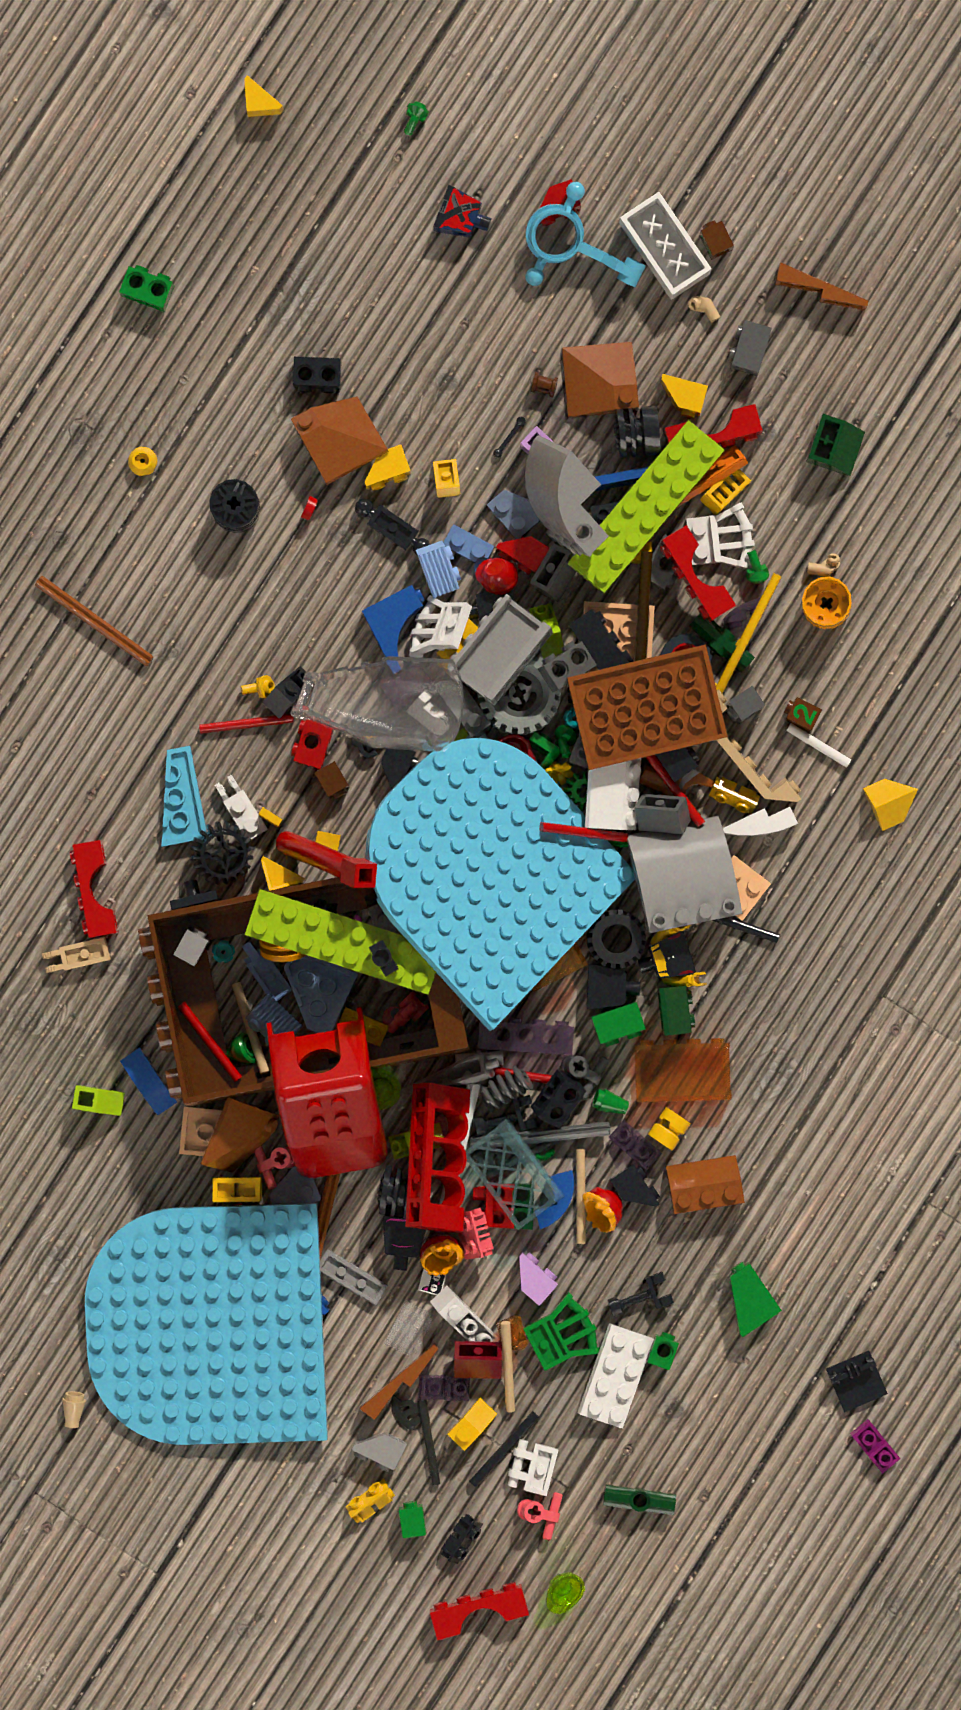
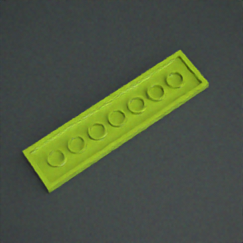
(648, 505)
(336, 940)

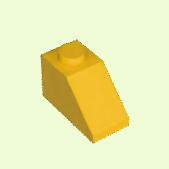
(685, 395)
(471, 1424)

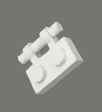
(540, 1468)

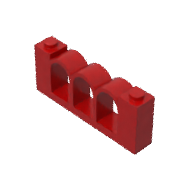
(454, 1104)

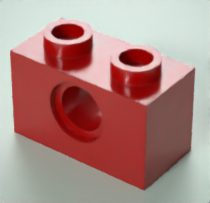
(312, 757)

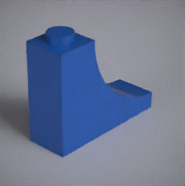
(390, 616)

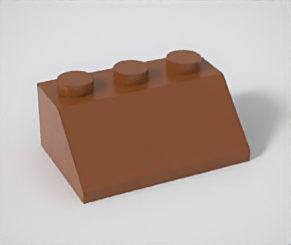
(705, 1184)

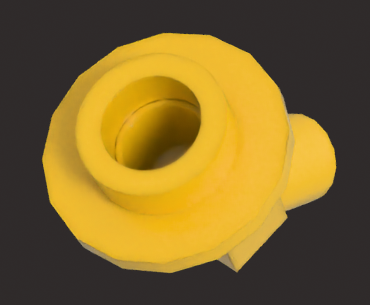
(263, 686)

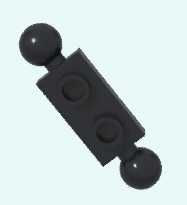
(390, 525)

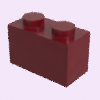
(478, 1360)

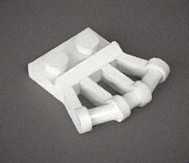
(707, 535)
(448, 629)

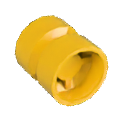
(669, 1128)

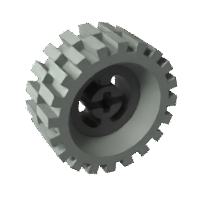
(532, 719)

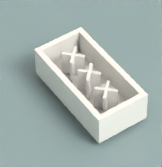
(665, 245)

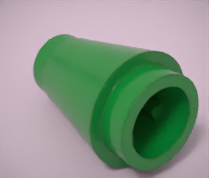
(609, 1102)

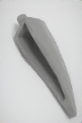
(461, 1073)

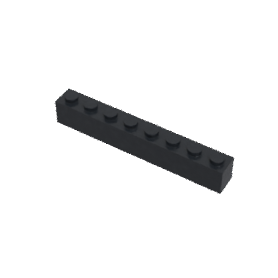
(606, 653)

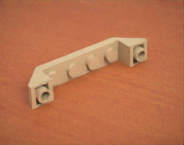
(781, 791)

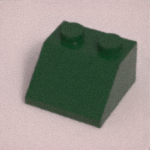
(675, 1010)

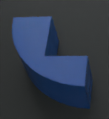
(148, 1081)
(565, 1182)

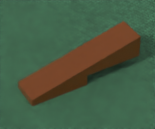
(830, 294)
(377, 1402)

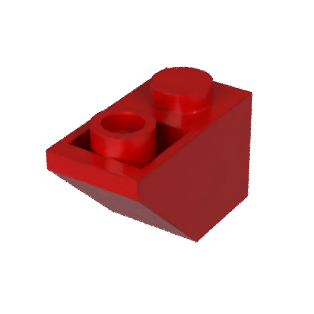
(557, 195)
(524, 551)

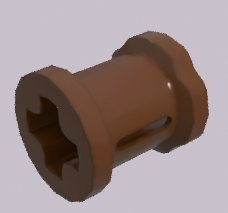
(544, 384)

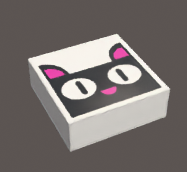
(431, 1283)

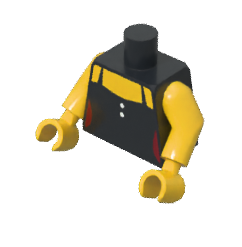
(671, 959)

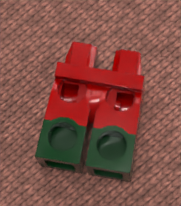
(495, 1214)

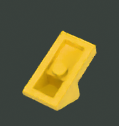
(446, 478)

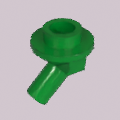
(417, 112)
(758, 572)
(565, 737)

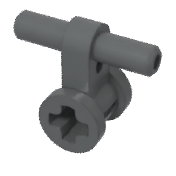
(592, 1077)

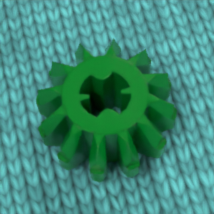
(576, 786)

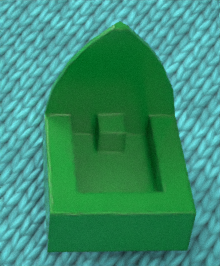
(543, 745)

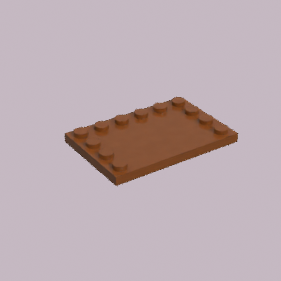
(647, 707)

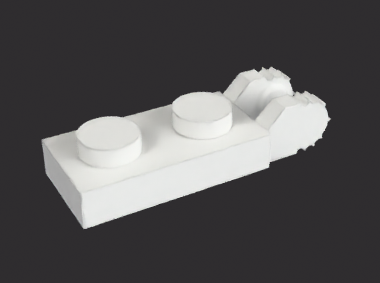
(242, 810)

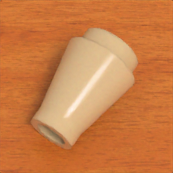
(73, 1407)

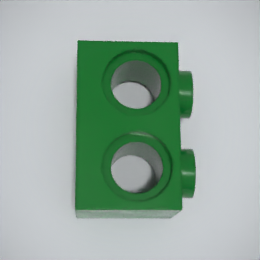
(144, 293)

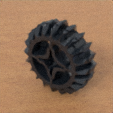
(231, 852)

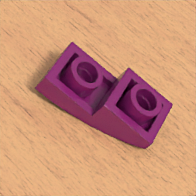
(875, 1446)

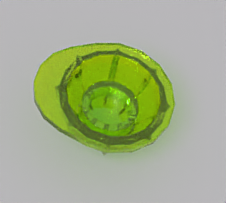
(386, 1088)
(564, 1592)

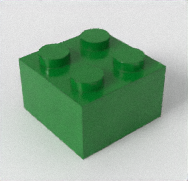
(618, 1023)

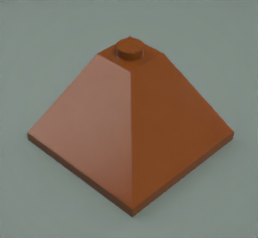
(600, 379)
(339, 437)
(238, 1134)

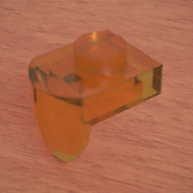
(518, 1336)

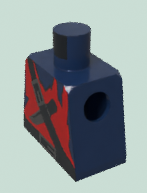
(460, 214)

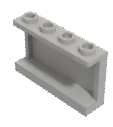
(500, 649)

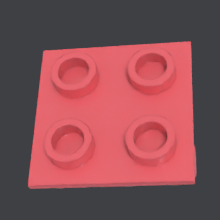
(469, 1237)

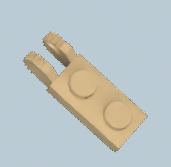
(79, 955)

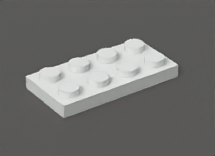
(615, 1375)

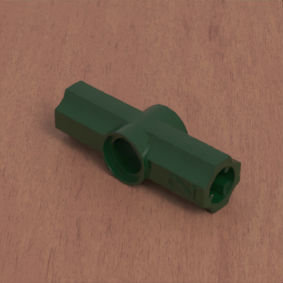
(720, 640)
(655, 1501)

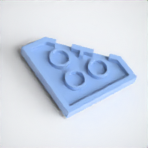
(320, 991)

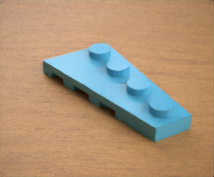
(182, 799)

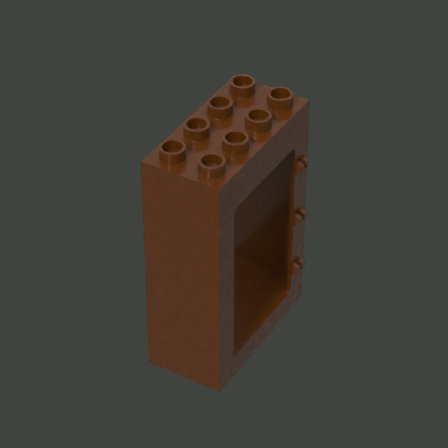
(198, 1073)

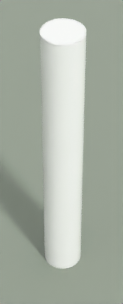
(819, 745)

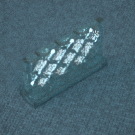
(532, 1167)

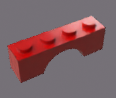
(742, 425)
(712, 600)
(89, 859)
(508, 1602)

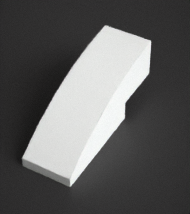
(762, 824)

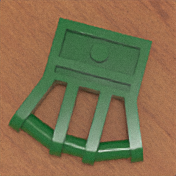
(548, 1342)

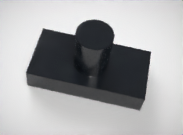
(193, 896)

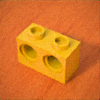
(237, 1189)

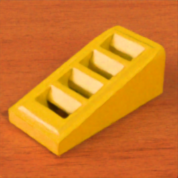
(715, 501)

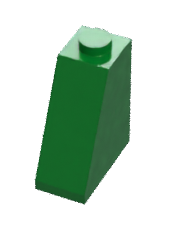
(751, 1299)

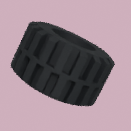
(636, 945)

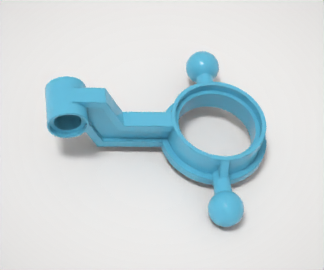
(629, 271)

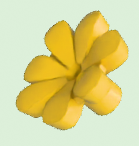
(559, 772)

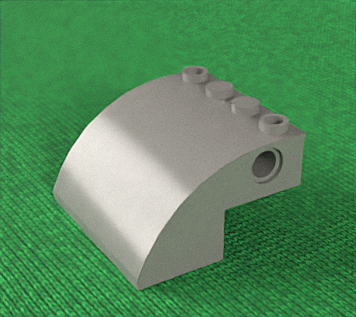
(556, 489)
(684, 875)

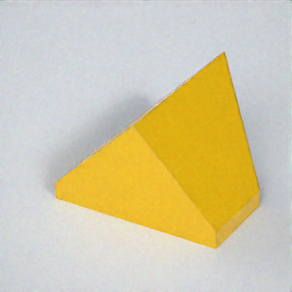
(890, 801)
(279, 876)

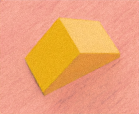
(259, 101)

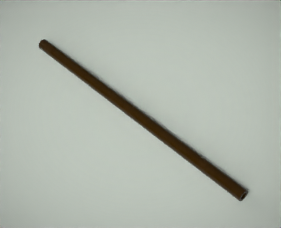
(643, 612)

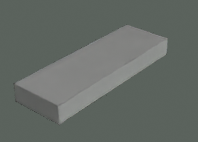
(352, 1277)

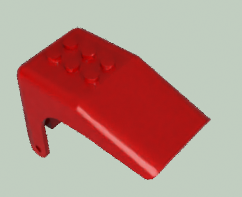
(332, 1115)

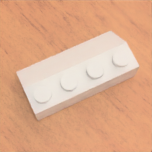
(613, 795)

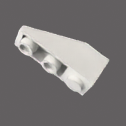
(462, 1317)

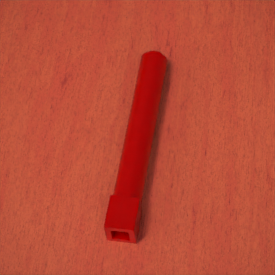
(352, 871)

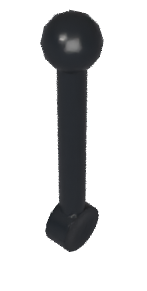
(520, 422)

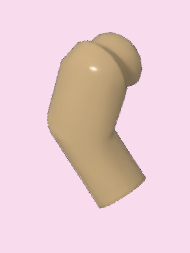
(704, 305)
(826, 568)

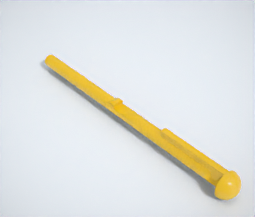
(748, 632)

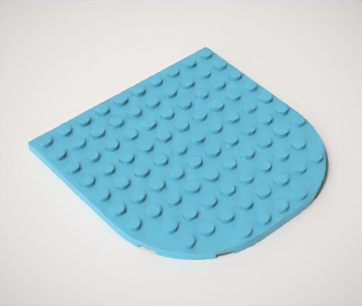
(477, 877)
(211, 1325)

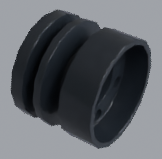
(638, 432)
(243, 516)
(392, 1192)

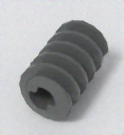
(505, 1088)

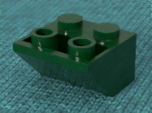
(835, 445)

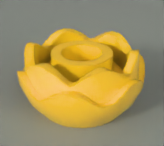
(142, 468)

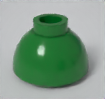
(241, 1050)

